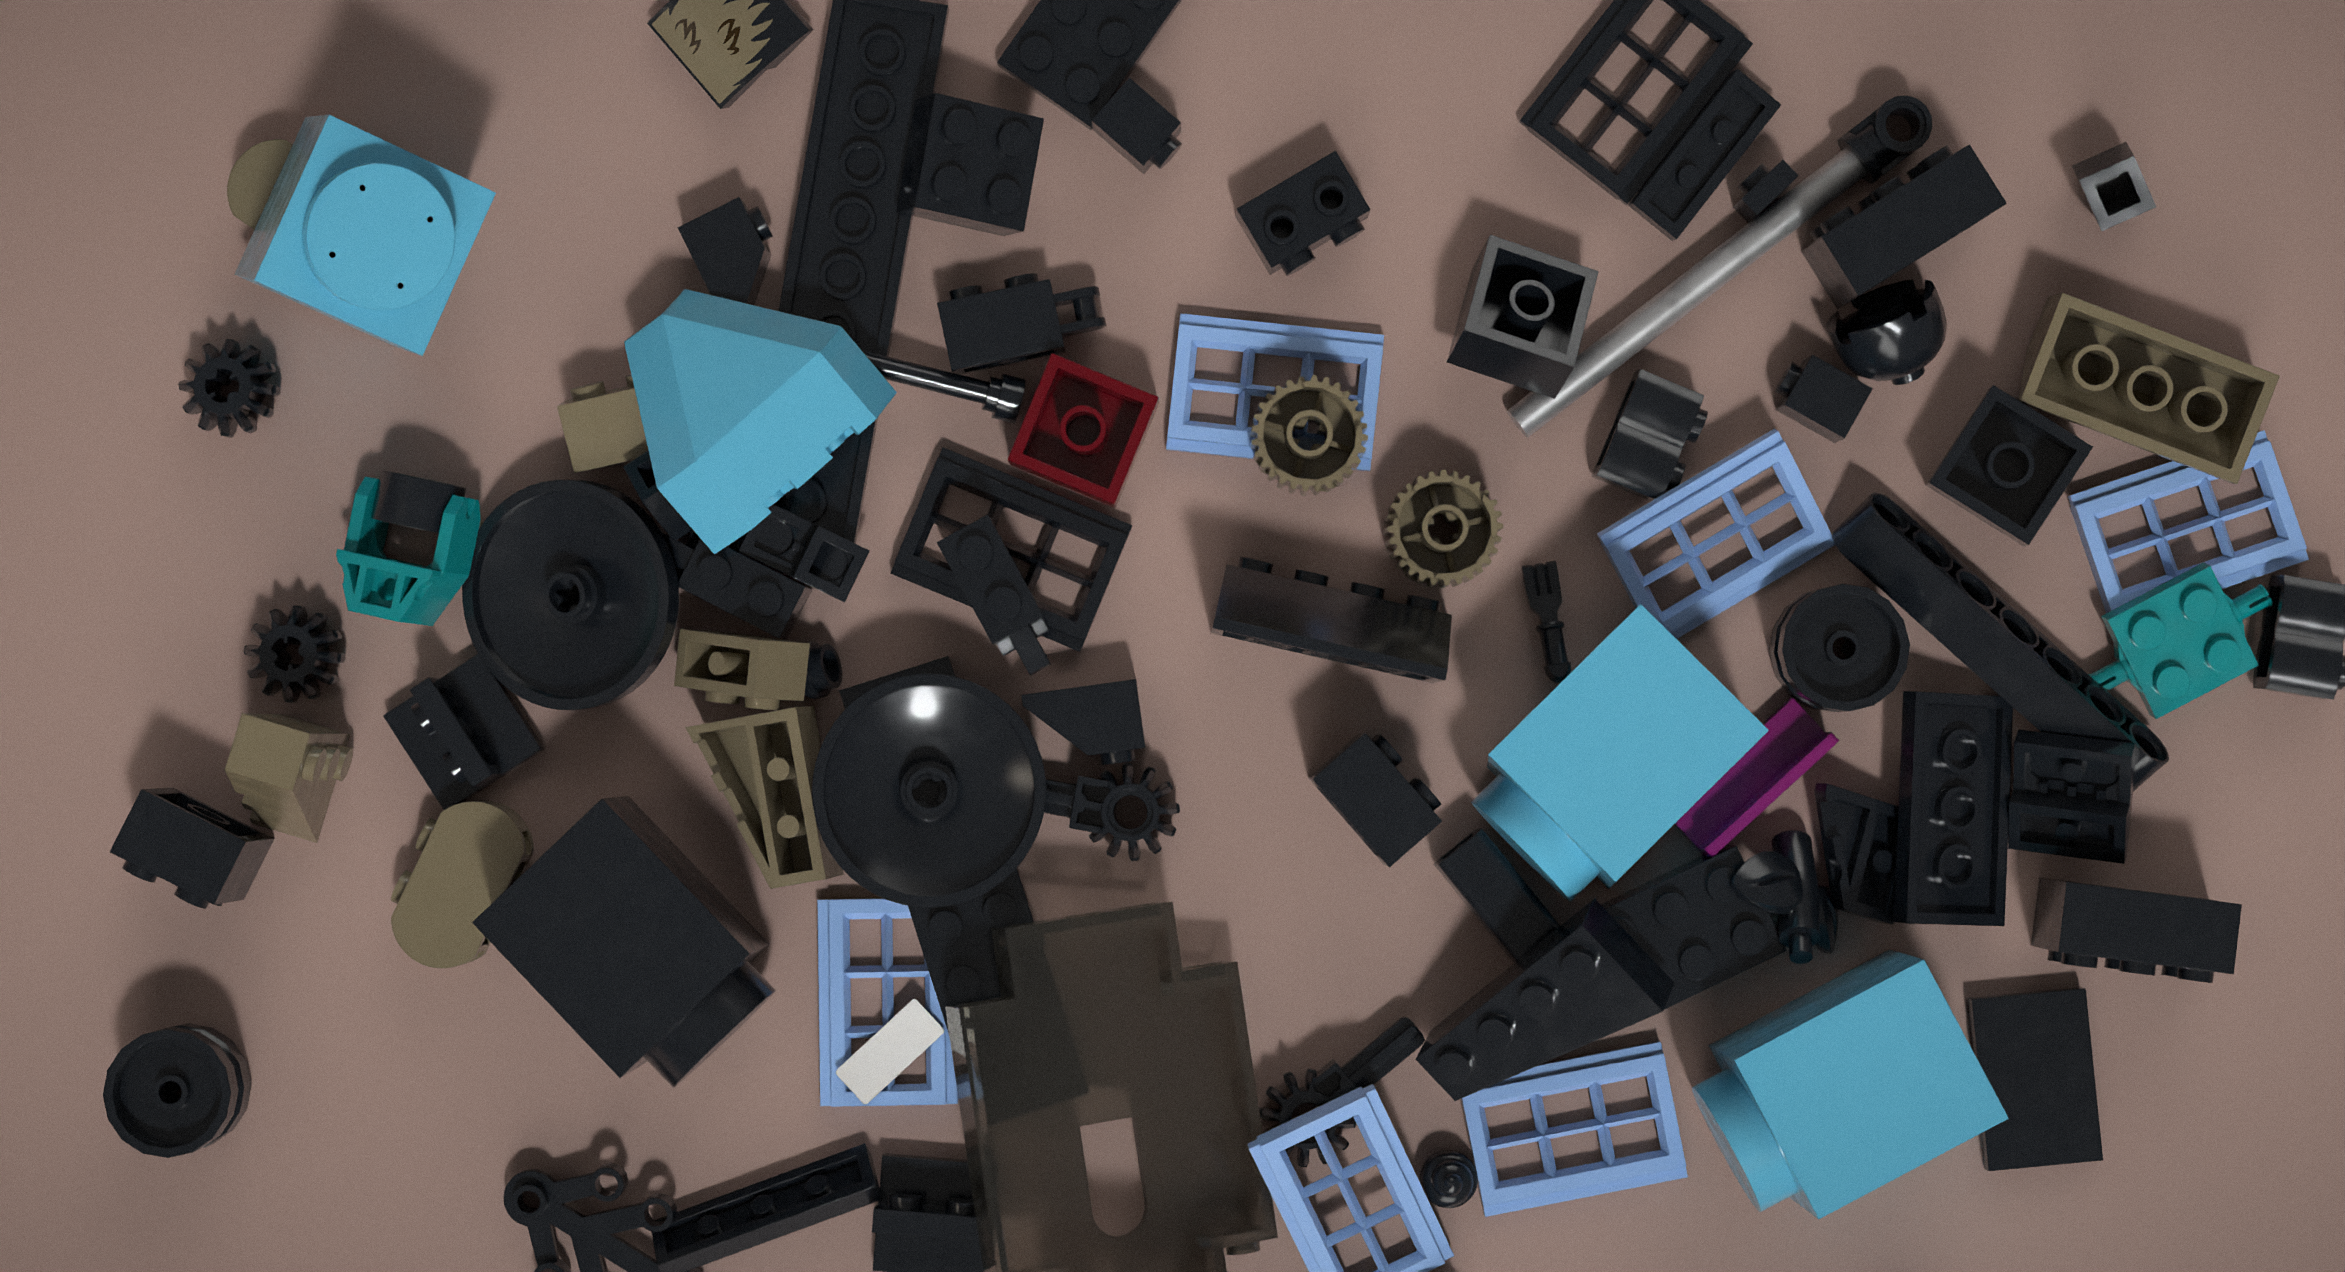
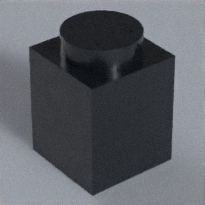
(630, 944)

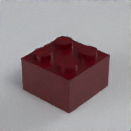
(1083, 430)

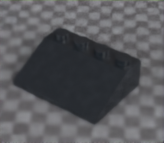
(1332, 622)

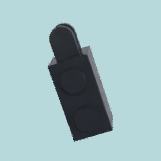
(1012, 322)

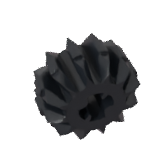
(220, 370)
(275, 660)

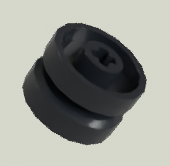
(1873, 647)
(149, 1073)

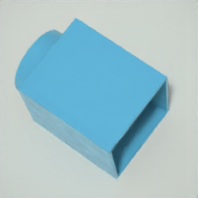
(375, 233)
(1614, 757)
(1846, 1088)

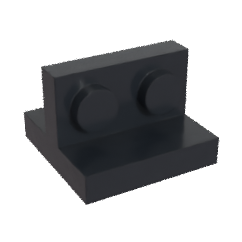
(463, 732)
(925, 1216)

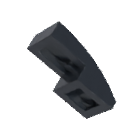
(805, 552)

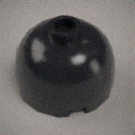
(1891, 332)

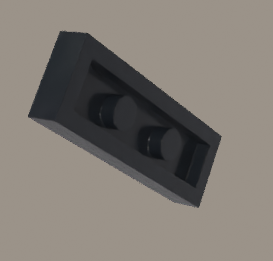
(1704, 154)

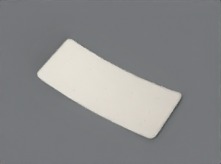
(889, 1051)

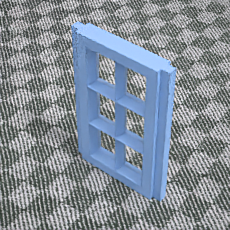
(1269, 339)
(2171, 478)
(1695, 494)
(835, 1007)
(1392, 1164)
(1587, 1179)

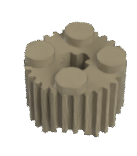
(1292, 408)
(1457, 501)

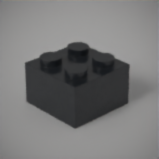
(969, 164)
(1522, 316)
(2009, 466)
(1377, 798)
(191, 847)

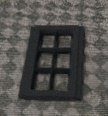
(1672, 120)
(1028, 500)

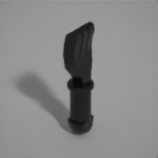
(1544, 599)

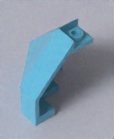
(745, 406)

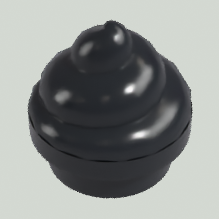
(823, 670)
(1448, 1178)

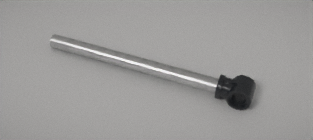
(1864, 154)

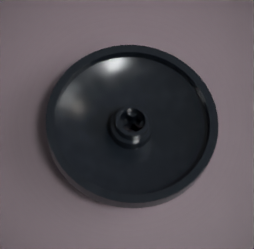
(571, 594)
(986, 780)

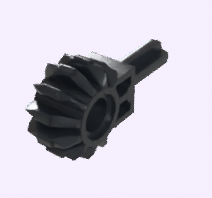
(1093, 805)
(1332, 1082)

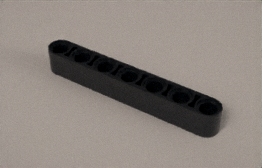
(1988, 631)

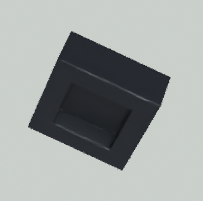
(1762, 188)

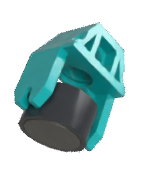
(396, 587)

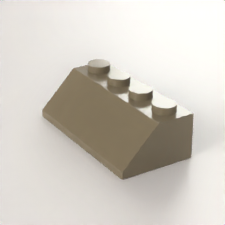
(2145, 386)

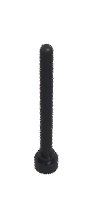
(996, 395)

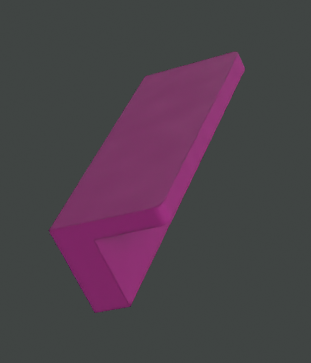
(1756, 779)

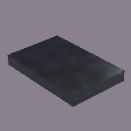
(2043, 1073)

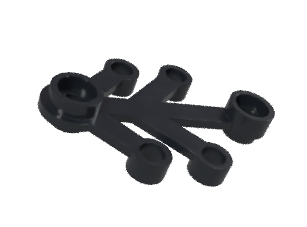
(590, 1233)

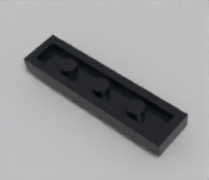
(767, 1210)

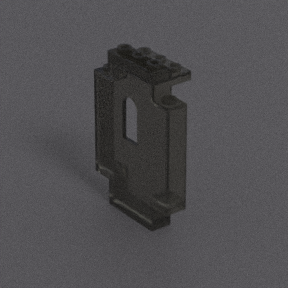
(1097, 1032)

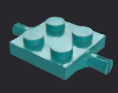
(2180, 640)

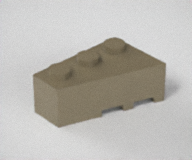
(287, 771)
(767, 778)

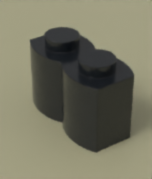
(1650, 435)
(2302, 638)

